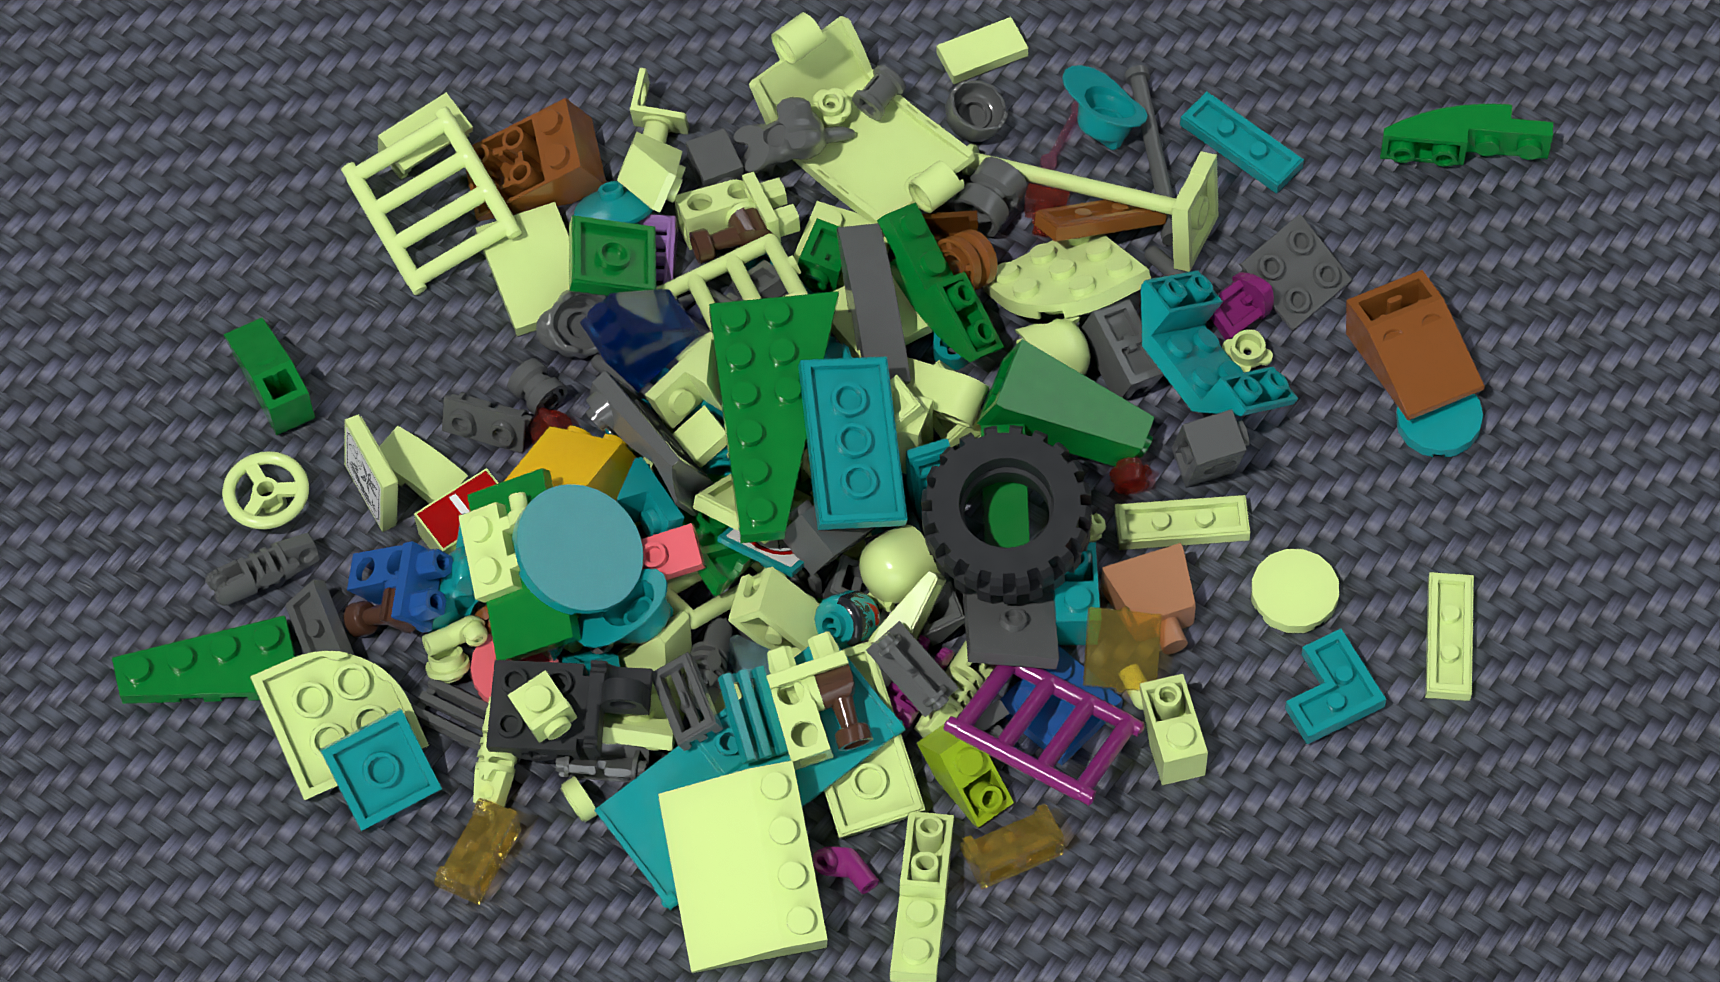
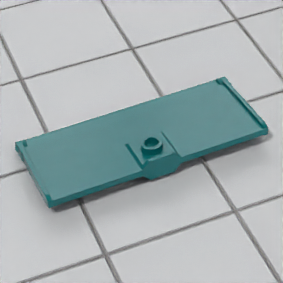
(635, 810)

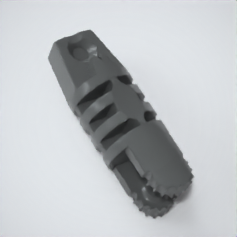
(244, 576)
(711, 658)

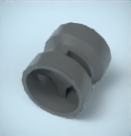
(534, 385)

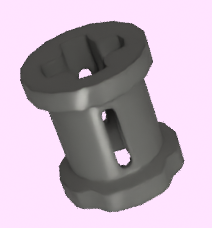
(878, 92)

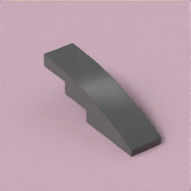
(872, 297)

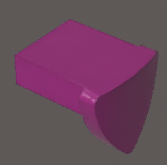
(1242, 304)

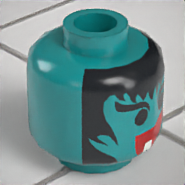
(848, 617)

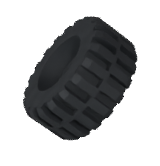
(996, 460)

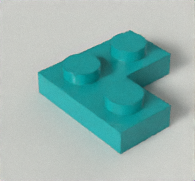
(1344, 691)

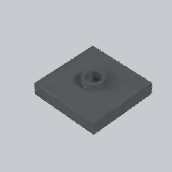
(1011, 633)

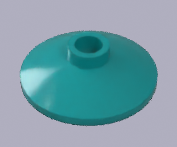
(613, 203)

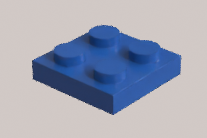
(1056, 709)

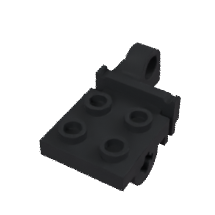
(603, 691)

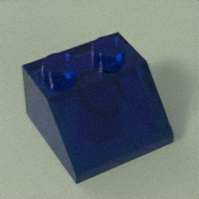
(639, 332)

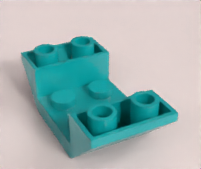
(1191, 356)

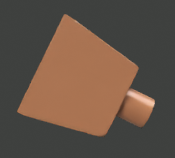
(1155, 585)

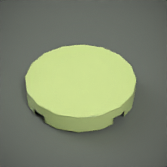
(1295, 590)

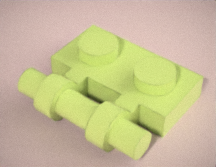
(491, 548)

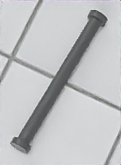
(1138, 79)

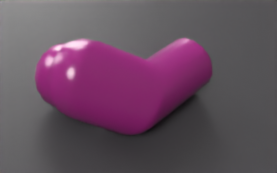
(845, 863)

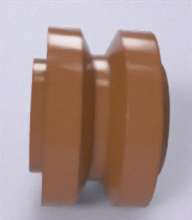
(970, 253)

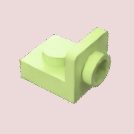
(543, 707)

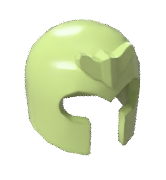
(1060, 340)
(895, 565)

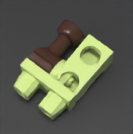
(733, 215)
(811, 688)

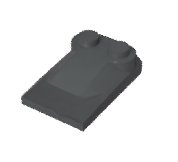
(632, 419)

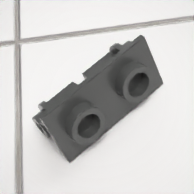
(478, 421)
(912, 669)
(616, 763)

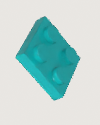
(380, 769)

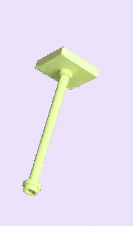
(1192, 211)

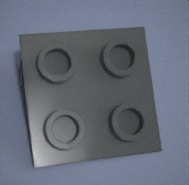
(1298, 270)

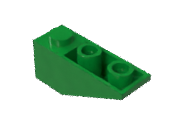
(271, 375)

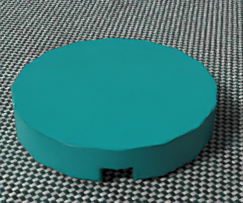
(1443, 430)

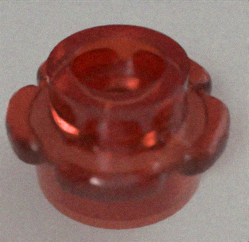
(1130, 476)

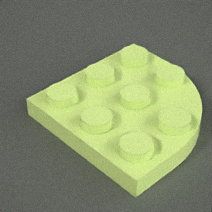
(1067, 278)
(322, 700)

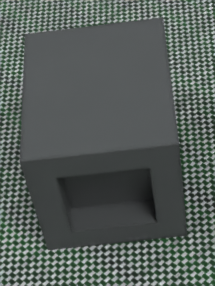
(713, 159)

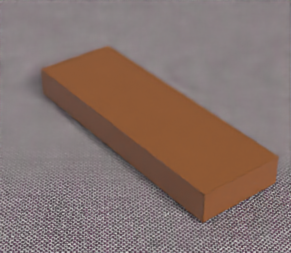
(1094, 219)

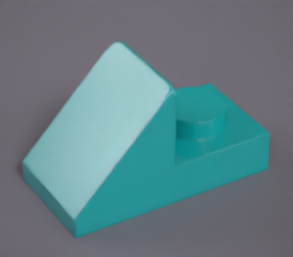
(648, 501)

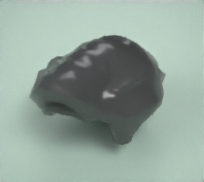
(561, 328)

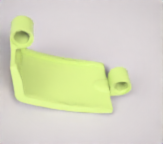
(888, 159)

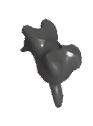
(794, 135)

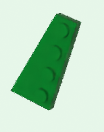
(204, 665)

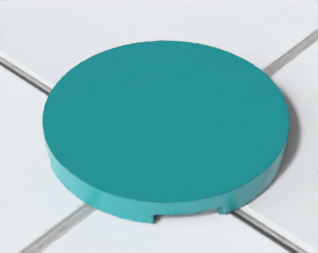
(577, 549)

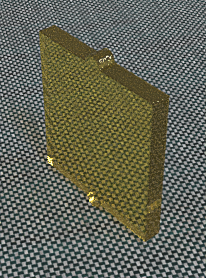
(1121, 648)

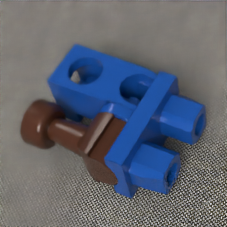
(401, 584)

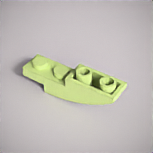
(922, 897)

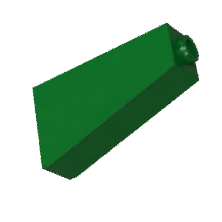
(1066, 407)
(1005, 509)

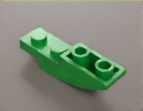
(1450, 132)
(938, 296)

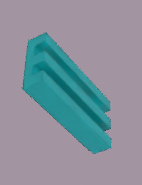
(768, 710)

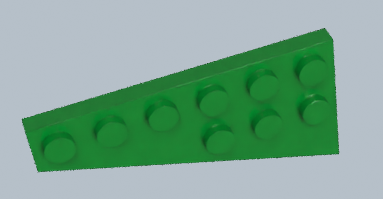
(761, 399)

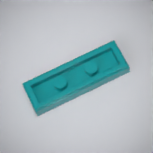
(1241, 142)

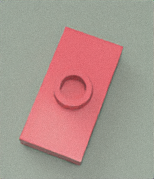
(673, 552)

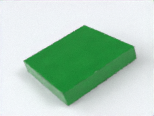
(611, 256)

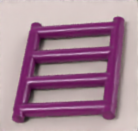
(1043, 767)

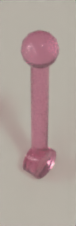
(1049, 160)

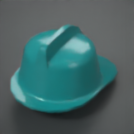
(1103, 106)
(634, 619)

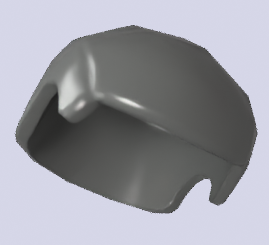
(975, 111)

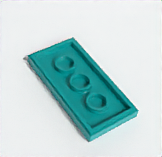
(852, 443)

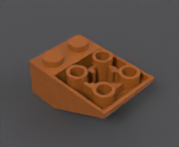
(542, 160)
(1412, 344)

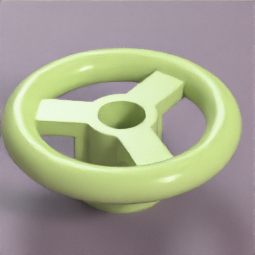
(271, 508)

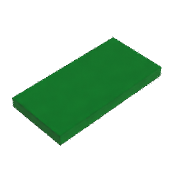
(519, 620)

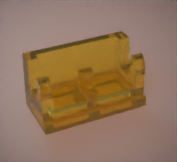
(1013, 848)
(479, 851)

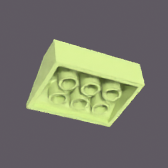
(743, 868)

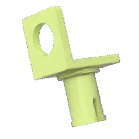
(655, 121)

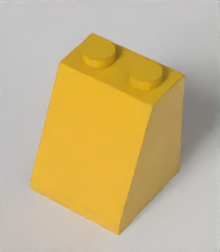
(579, 459)

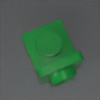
(821, 258)

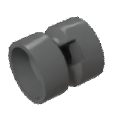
(994, 193)

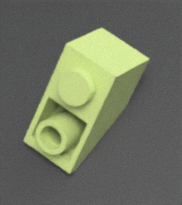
(652, 171)
(1173, 729)

